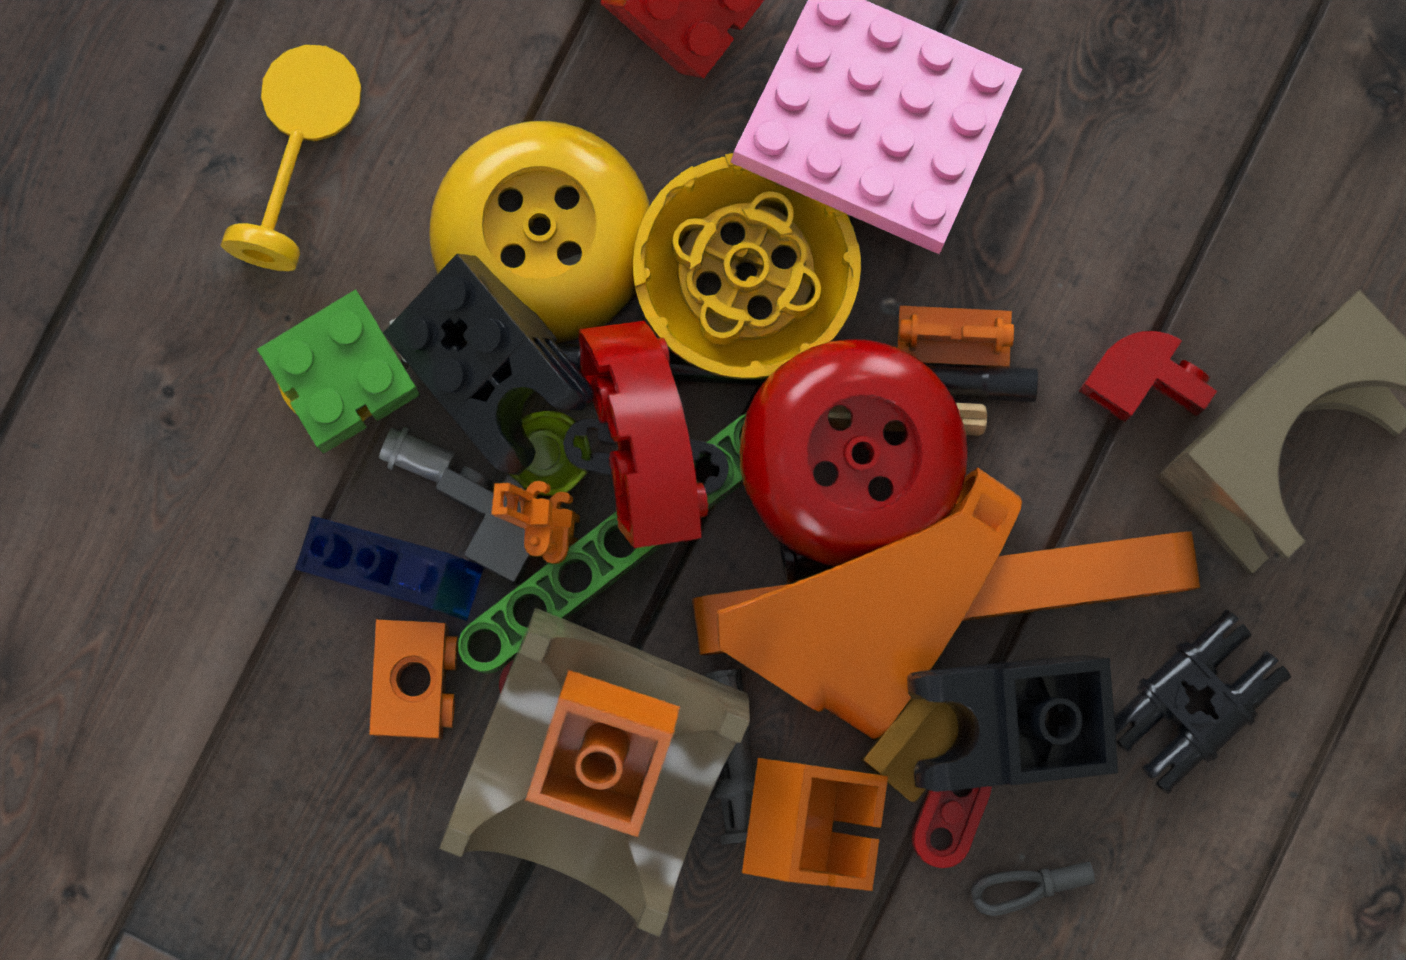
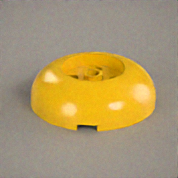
(538, 163)
(683, 241)

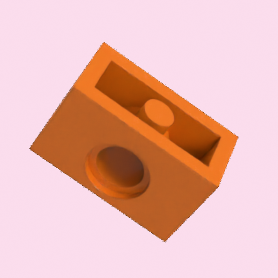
(396, 648)

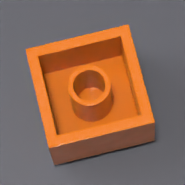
(603, 753)

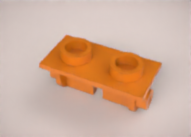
(956, 335)

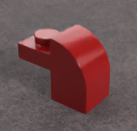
(1144, 362)

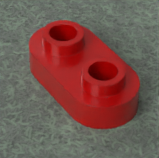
(956, 815)

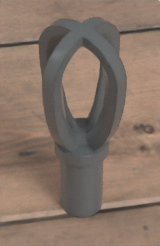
(1047, 884)

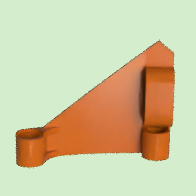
(872, 621)

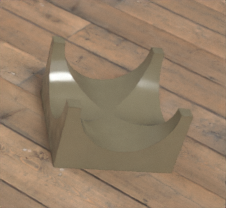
(1233, 465)
(626, 868)

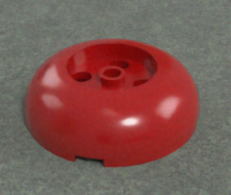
(791, 433)

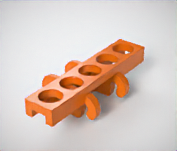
(546, 524)

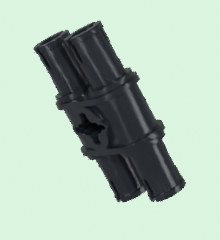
(1228, 705)

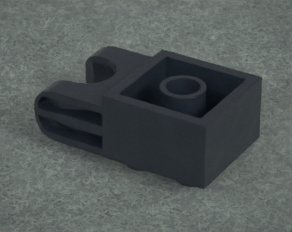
(485, 358)
(1005, 727)

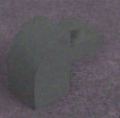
(496, 543)

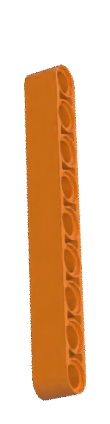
(1039, 580)

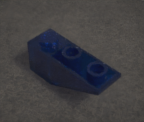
(390, 567)

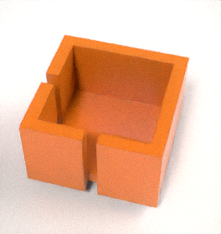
(794, 819)

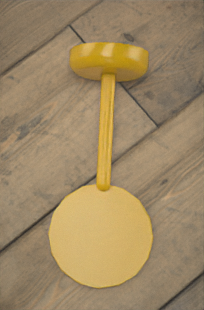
(308, 97)

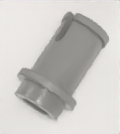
(415, 455)

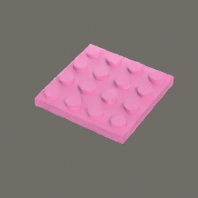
(877, 118)

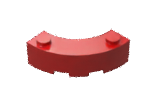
(645, 417)

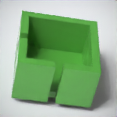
(337, 367)

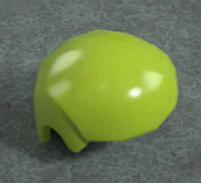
(550, 464)

